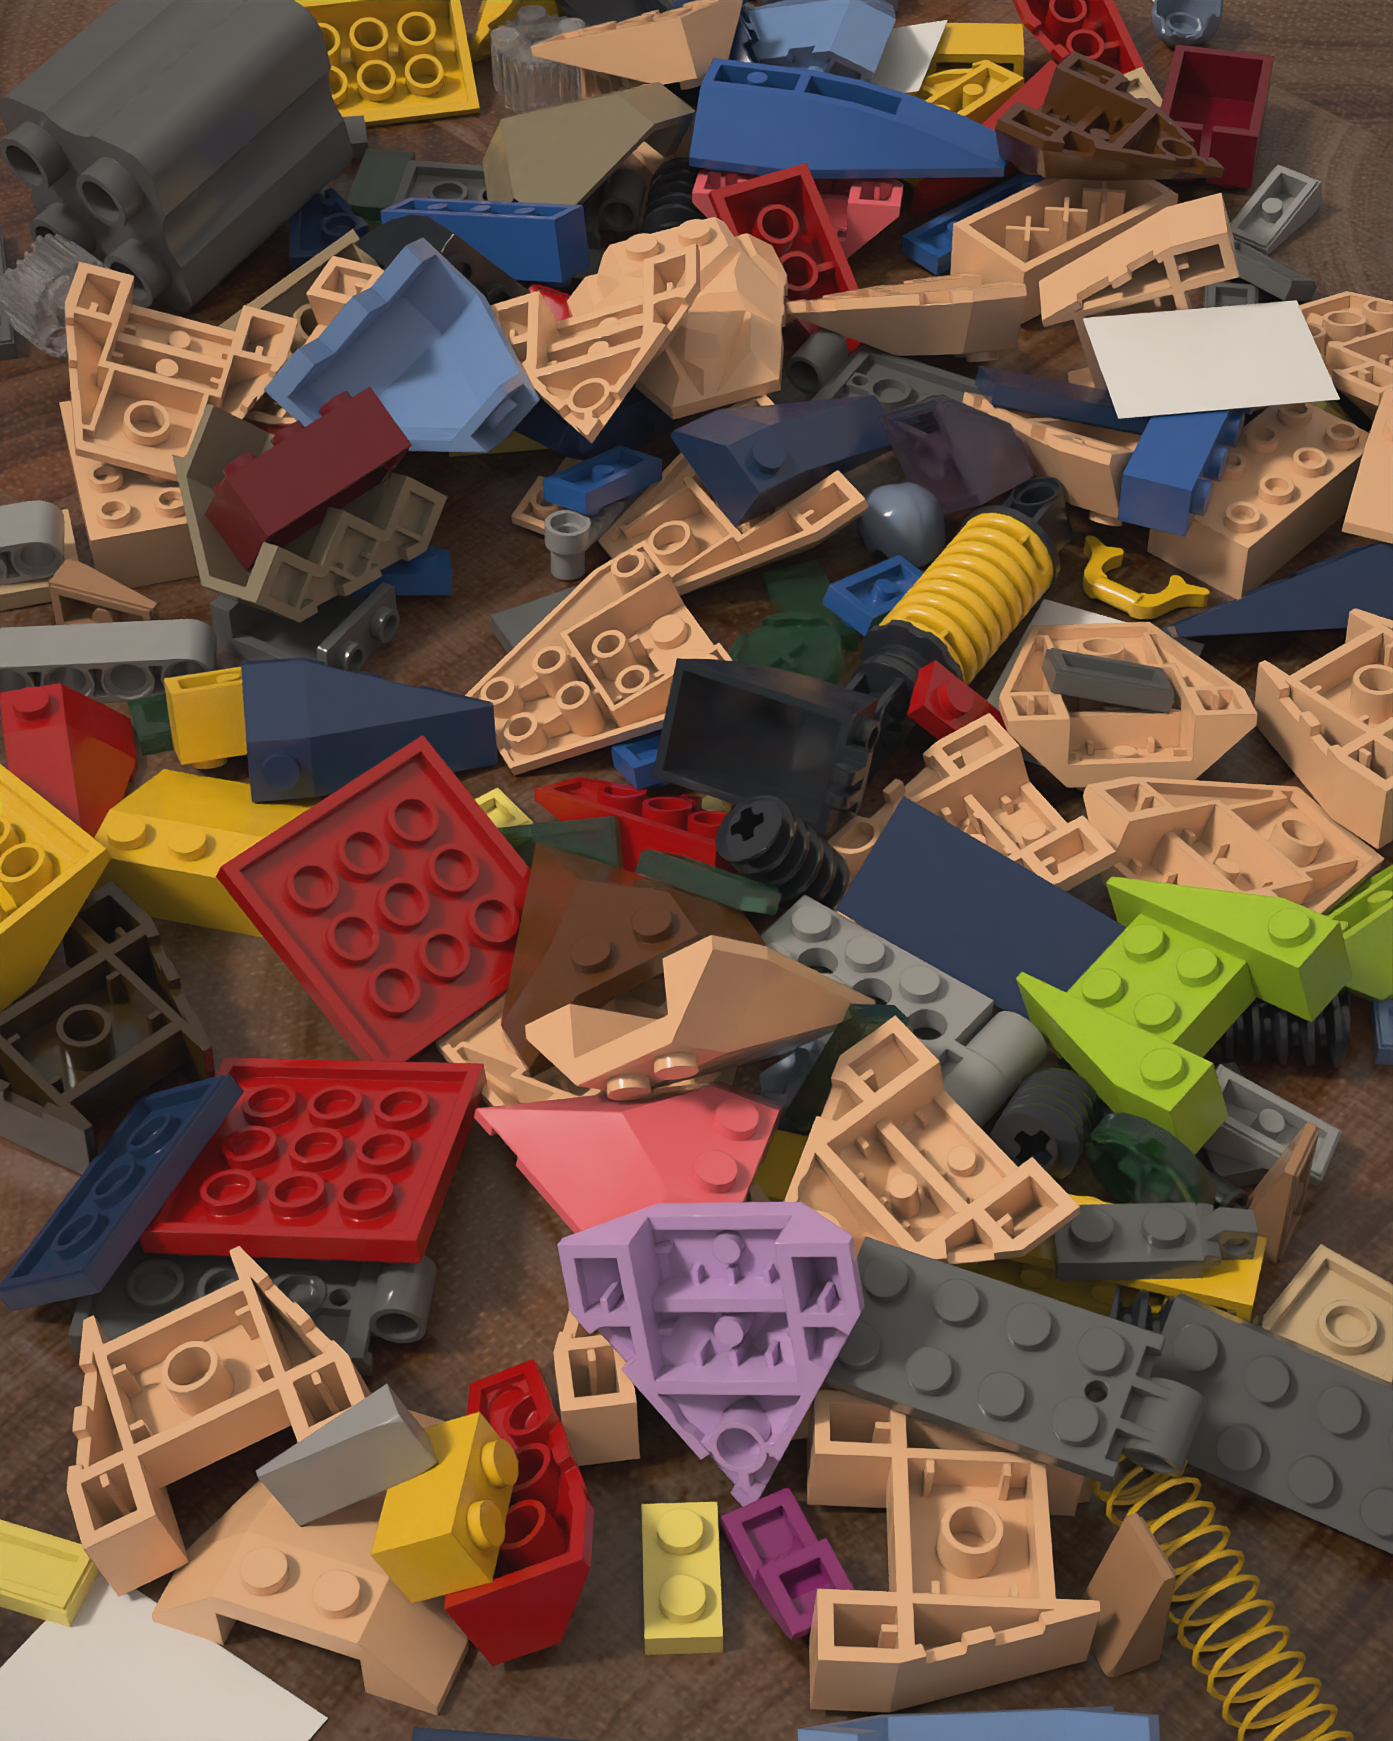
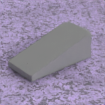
(1277, 209)
(1264, 1126)
(350, 1458)

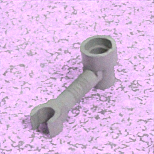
(572, 533)

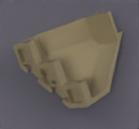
(574, 146)
(323, 563)

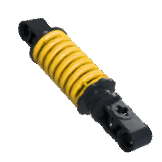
(964, 603)

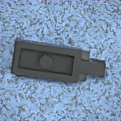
(1151, 1241)

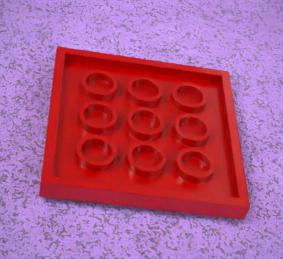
(389, 904)
(324, 1161)

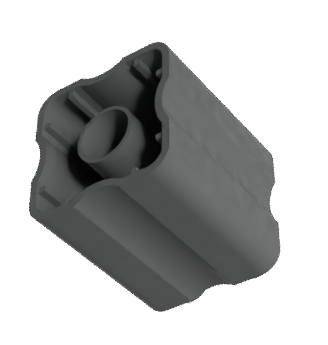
(177, 137)

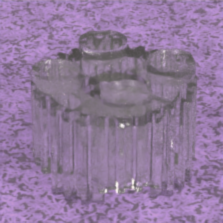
(528, 79)
(38, 291)

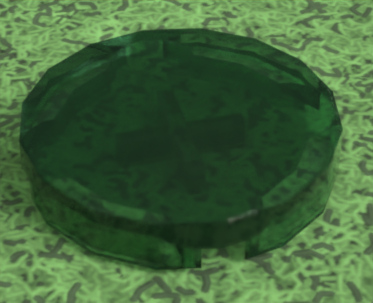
(793, 643)
(1146, 1163)

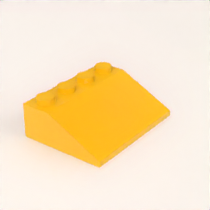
(397, 58)
(177, 836)
(44, 881)

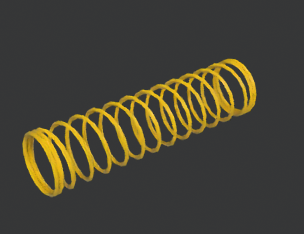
(1153, 1486)

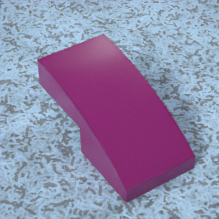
(783, 1559)

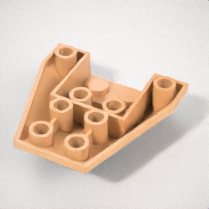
(594, 665)

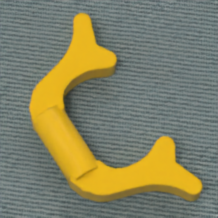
(1137, 605)

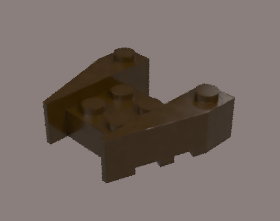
(96, 1033)

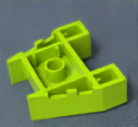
(1174, 989)

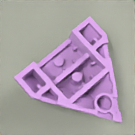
(721, 1318)

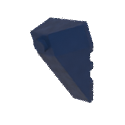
(778, 451)
(1306, 601)
(326, 726)

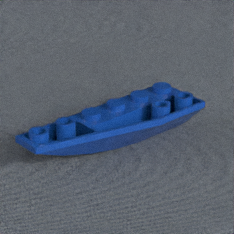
(842, 127)

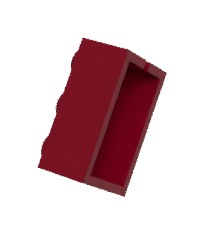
(1221, 106)
(305, 473)

